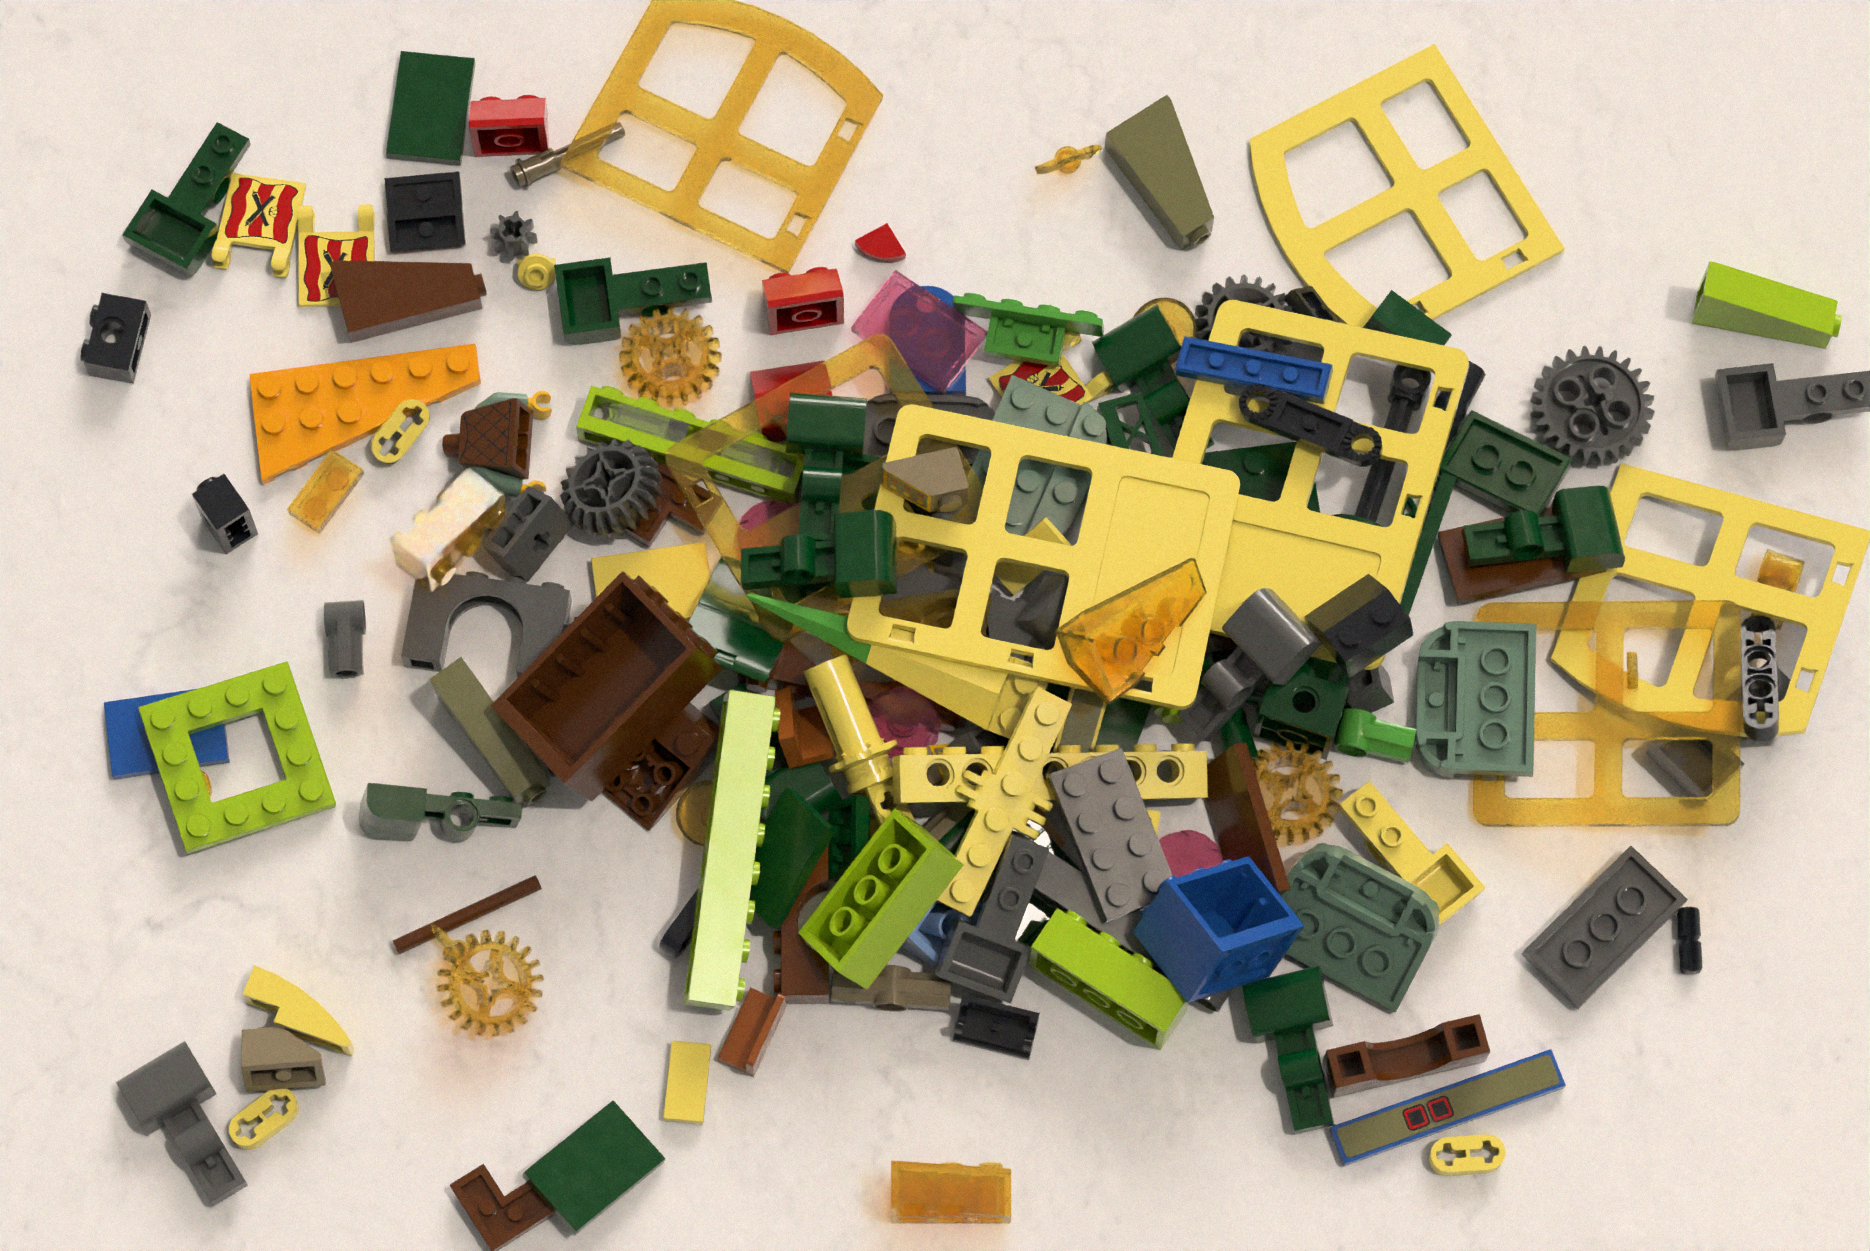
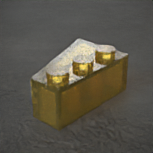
(950, 1193)

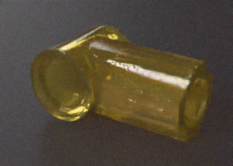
(1779, 572)

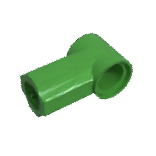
(1364, 735)

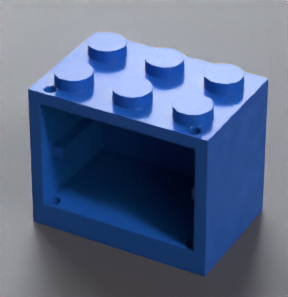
(1217, 928)

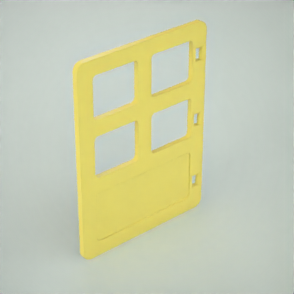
(1136, 522)
(1282, 542)

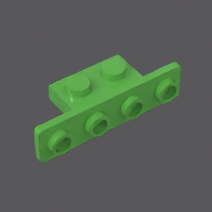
(1025, 331)

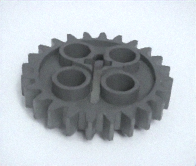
(1623, 396)

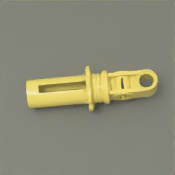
(855, 737)

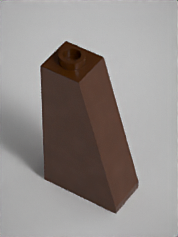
(402, 295)

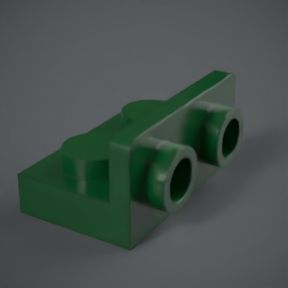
(852, 823)

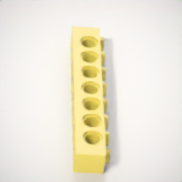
(912, 785)

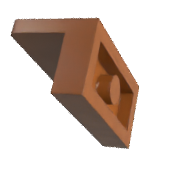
(801, 732)
(752, 1031)

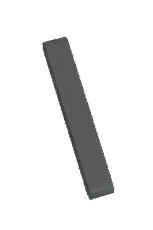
(1069, 889)

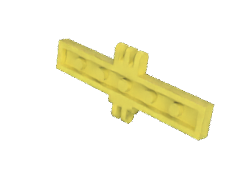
(1004, 799)

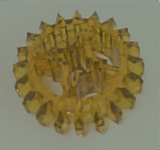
(649, 337)
(1303, 802)
(495, 966)

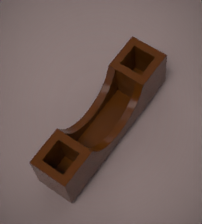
(803, 970)
(1379, 1064)

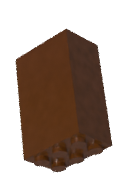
(608, 685)

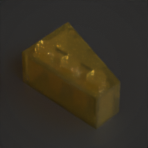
(449, 530)

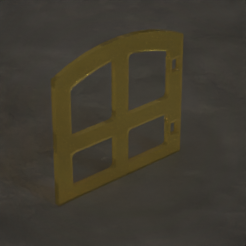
(719, 137)

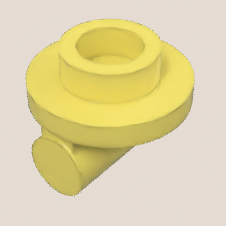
(536, 271)

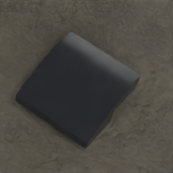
(425, 211)

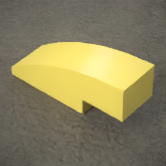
(295, 1010)

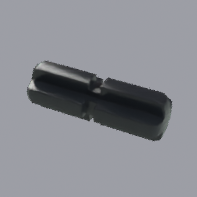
(1689, 932)

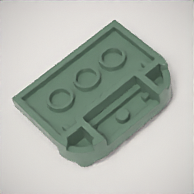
(1043, 487)
(1477, 699)
(1360, 922)

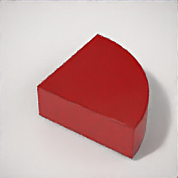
(881, 245)

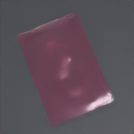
(924, 329)

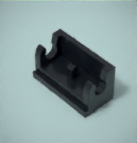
(996, 1027)

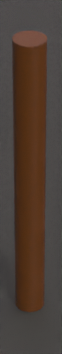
(468, 914)

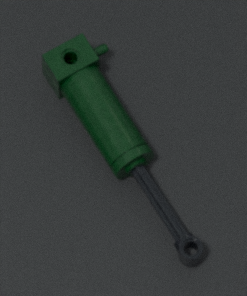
(1321, 685)

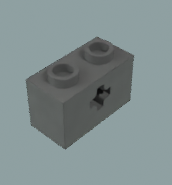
(528, 534)

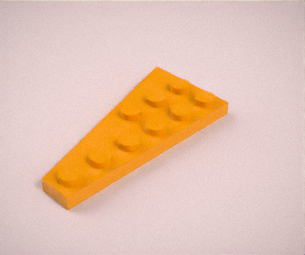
(339, 403)

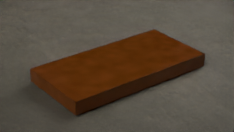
(1491, 580)
(1241, 814)

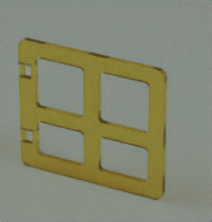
(687, 458)
(1612, 725)

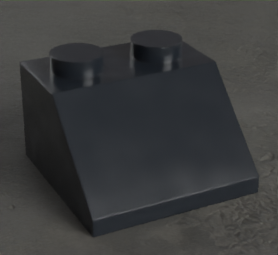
(1360, 624)

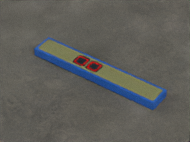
(1447, 1107)

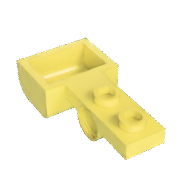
(1398, 848)

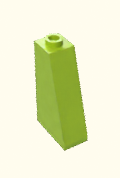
(1764, 307)

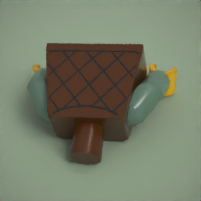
(498, 439)

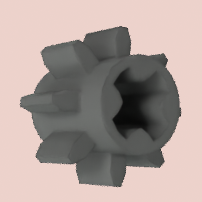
(510, 244)

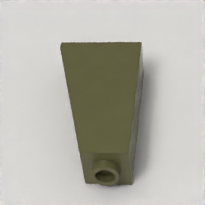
(1163, 172)
(489, 733)

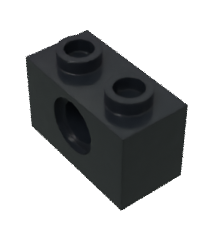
(117, 359)

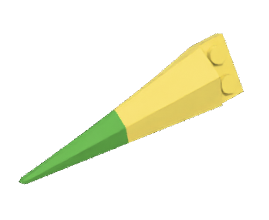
(977, 694)

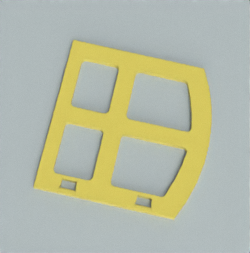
(1413, 191)
(1717, 581)

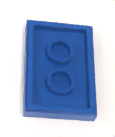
(130, 746)

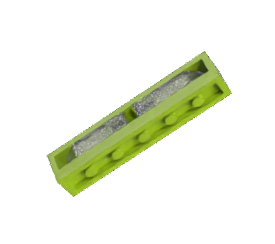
(747, 465)

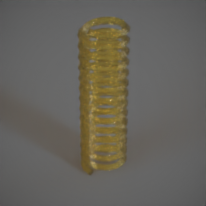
(1632, 674)

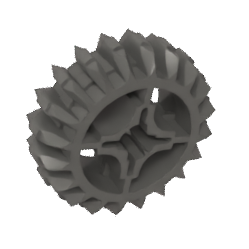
(1246, 293)
(616, 480)

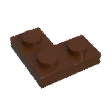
(672, 504)
(497, 1216)

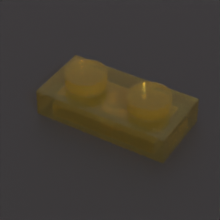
(325, 491)

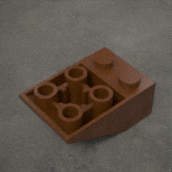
(666, 767)

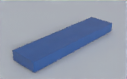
(1245, 366)

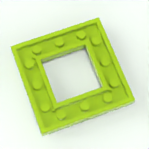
(208, 823)

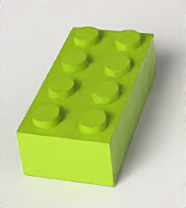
(880, 899)
(1108, 977)

